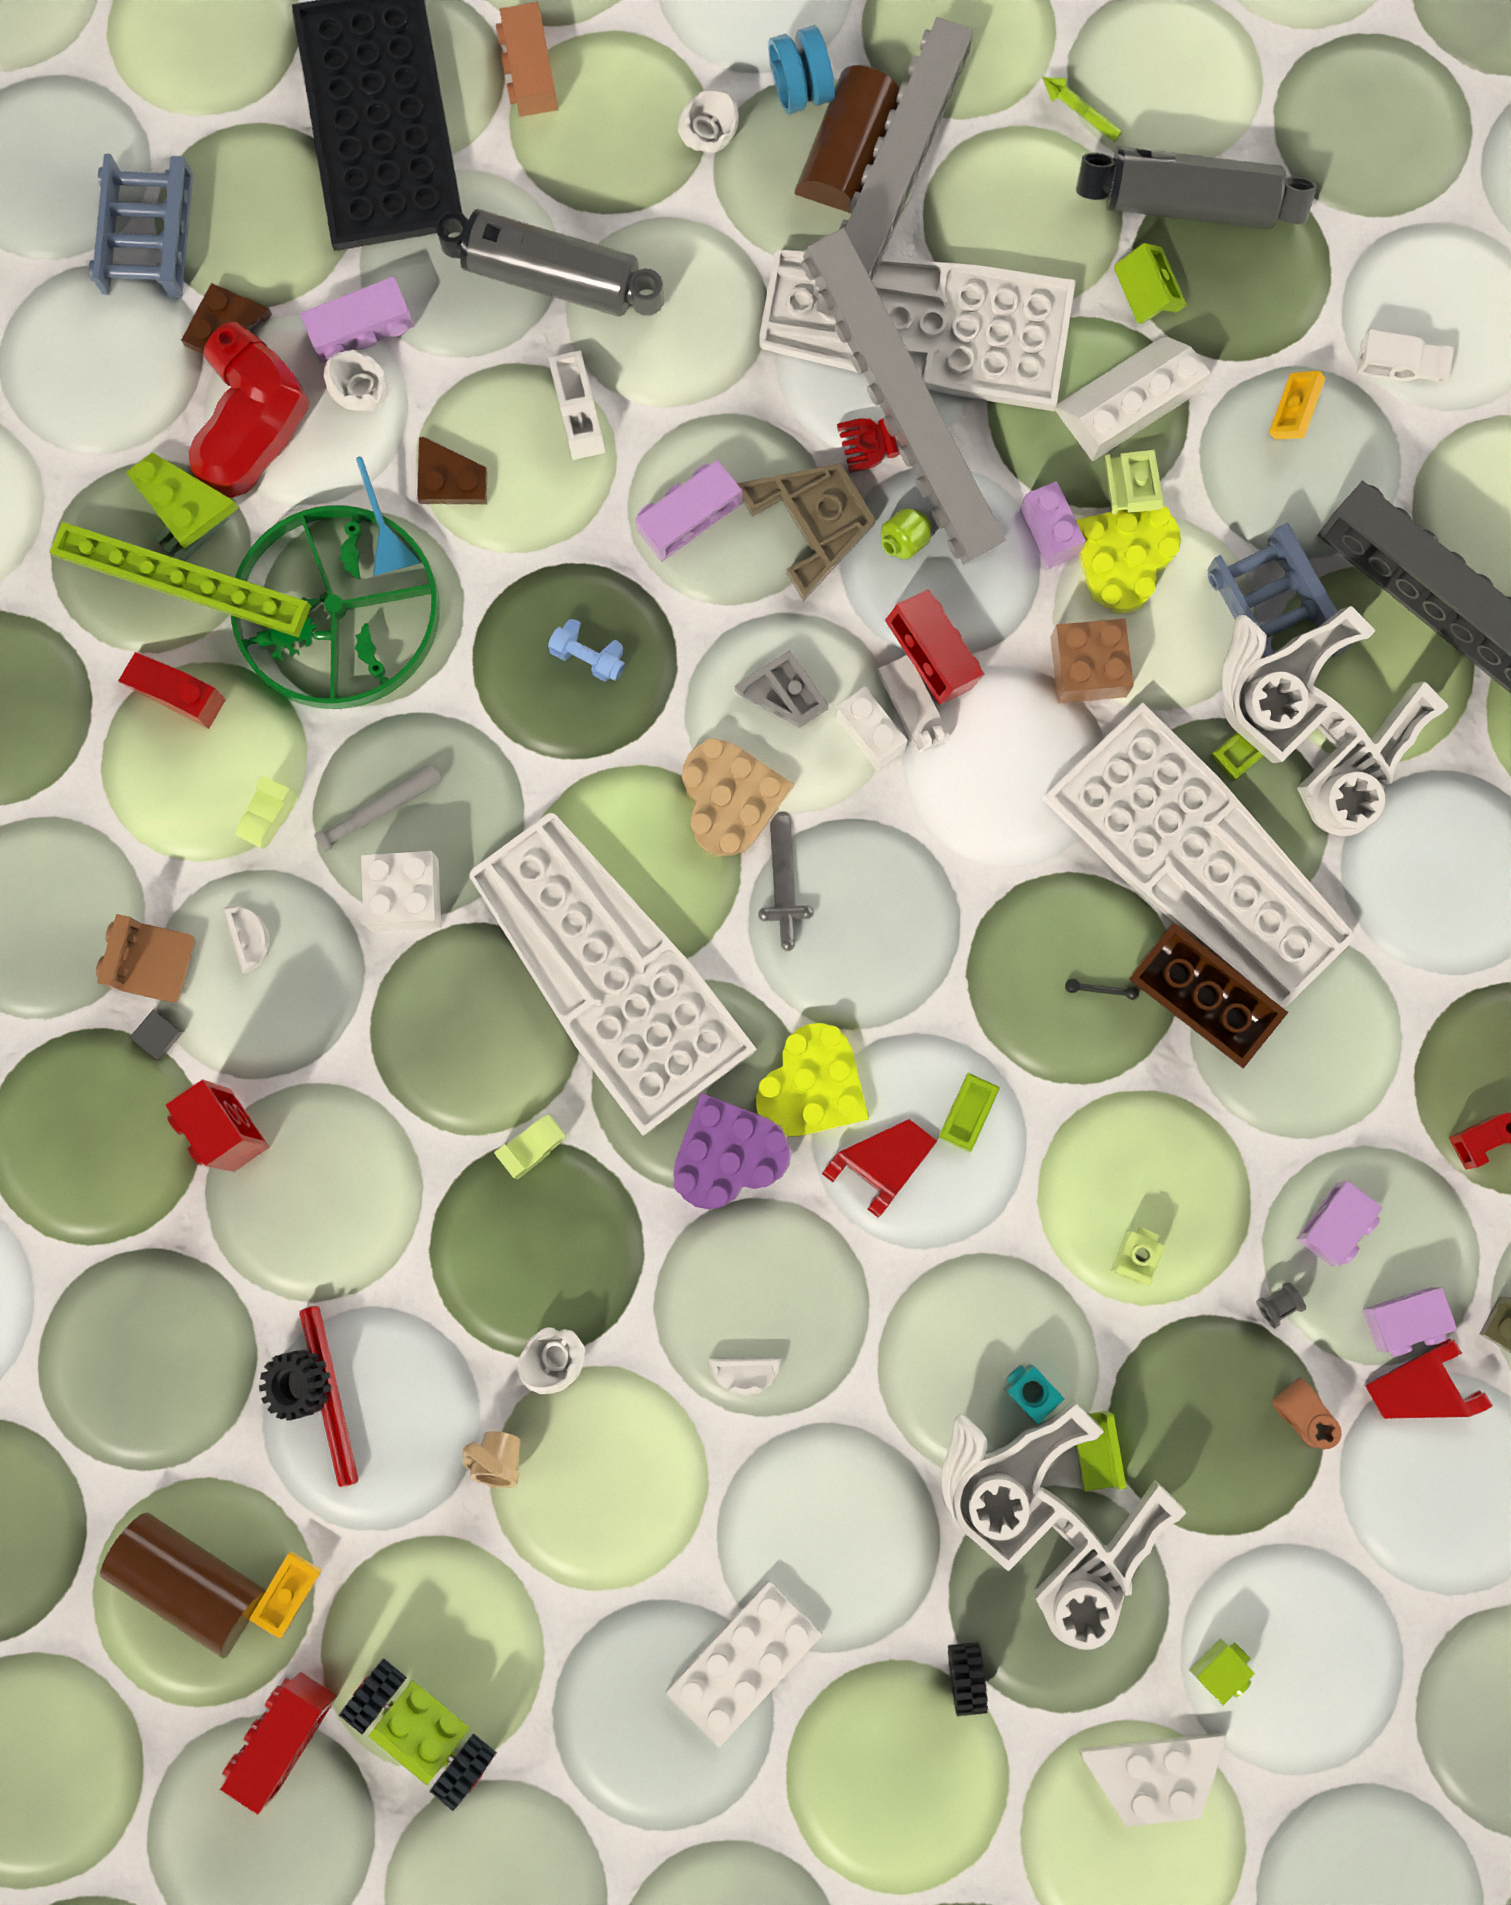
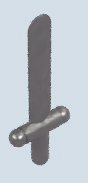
(784, 885)

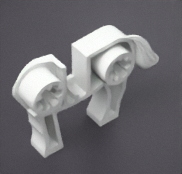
(1278, 707)
(1007, 1512)

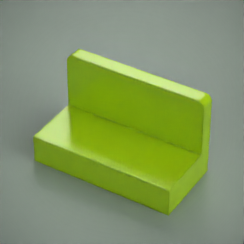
(1149, 283)
(1101, 1458)

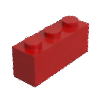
(934, 646)

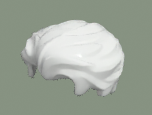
(709, 121)
(355, 381)
(551, 1360)

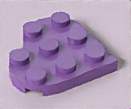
(726, 1152)

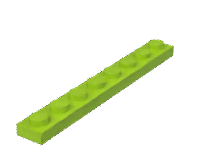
(180, 579)

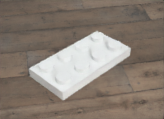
(743, 1663)

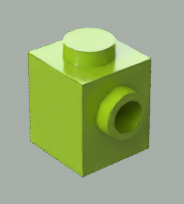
(1224, 1671)

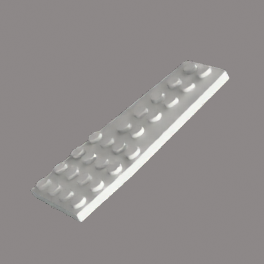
(963, 324)
(1199, 856)
(610, 974)

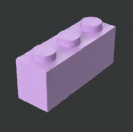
(357, 319)
(688, 509)

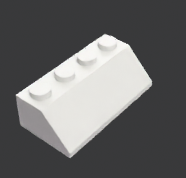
(1133, 395)

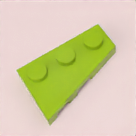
(180, 499)

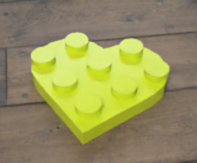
(1125, 554)
(816, 1084)

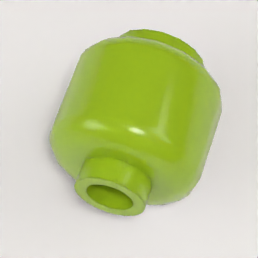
(905, 533)

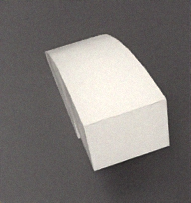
(576, 405)

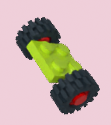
(418, 1733)

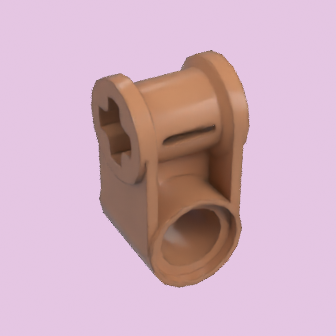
(1303, 1411)

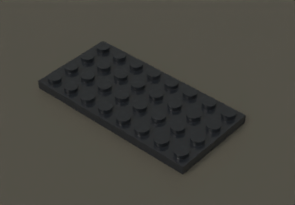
(376, 119)

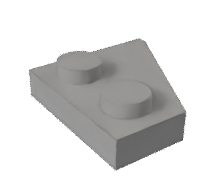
(784, 691)

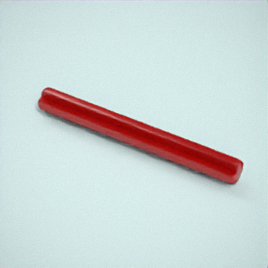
(332, 1411)

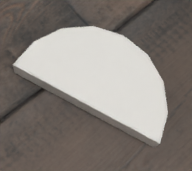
(248, 936)
(745, 1375)

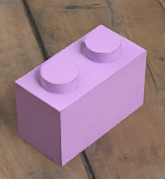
(1052, 524)
(1340, 1224)
(1410, 1320)

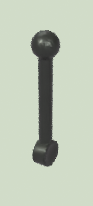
(1073, 986)

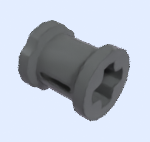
(1281, 1304)

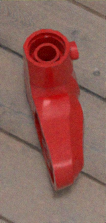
(251, 418)

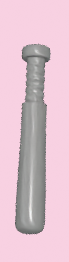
(386, 802)

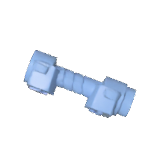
(604, 664)

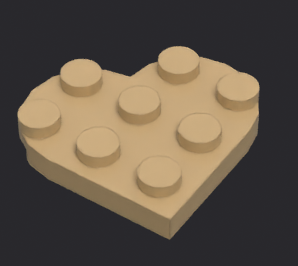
(731, 795)

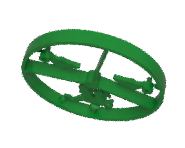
(337, 609)

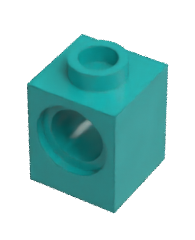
(1044, 1404)

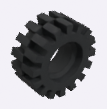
(278, 1388)
(967, 1679)

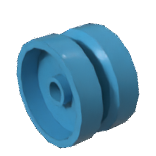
(801, 69)

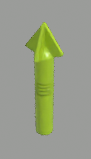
(1057, 89)

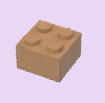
(1091, 660)

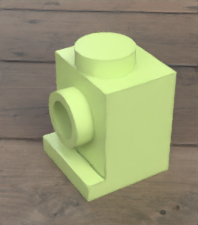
(1126, 1261)

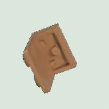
(145, 959)

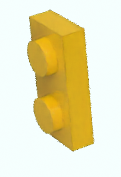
(1297, 405)
(285, 1595)

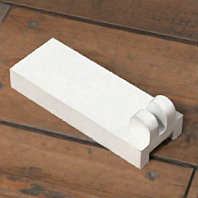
(913, 704)

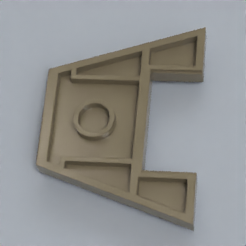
(824, 509)

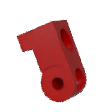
(1480, 1138)

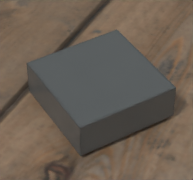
(156, 1035)

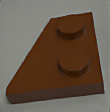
(218, 308)
(448, 476)

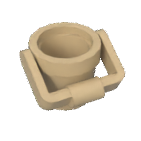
(494, 1461)

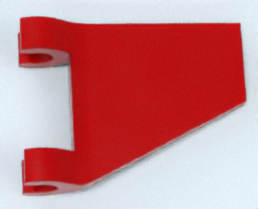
(884, 1161)
(1425, 1388)

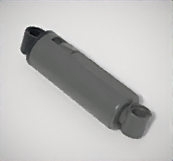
(1195, 188)
(549, 263)

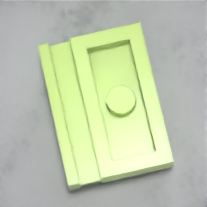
(1134, 482)

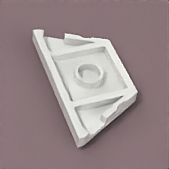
(1157, 1777)

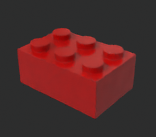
(215, 1126)
(276, 1741)

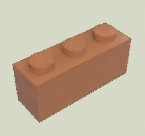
(526, 59)

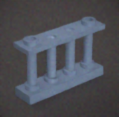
(171, 241)
(1298, 577)

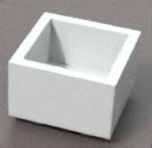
(401, 891)

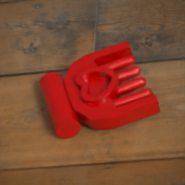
(871, 441)

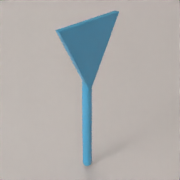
(390, 551)

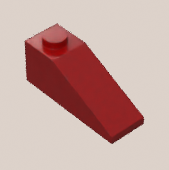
(173, 689)

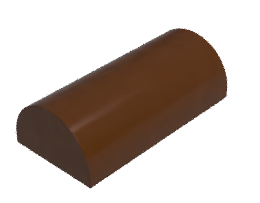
(848, 136)
(1207, 995)
(181, 1583)

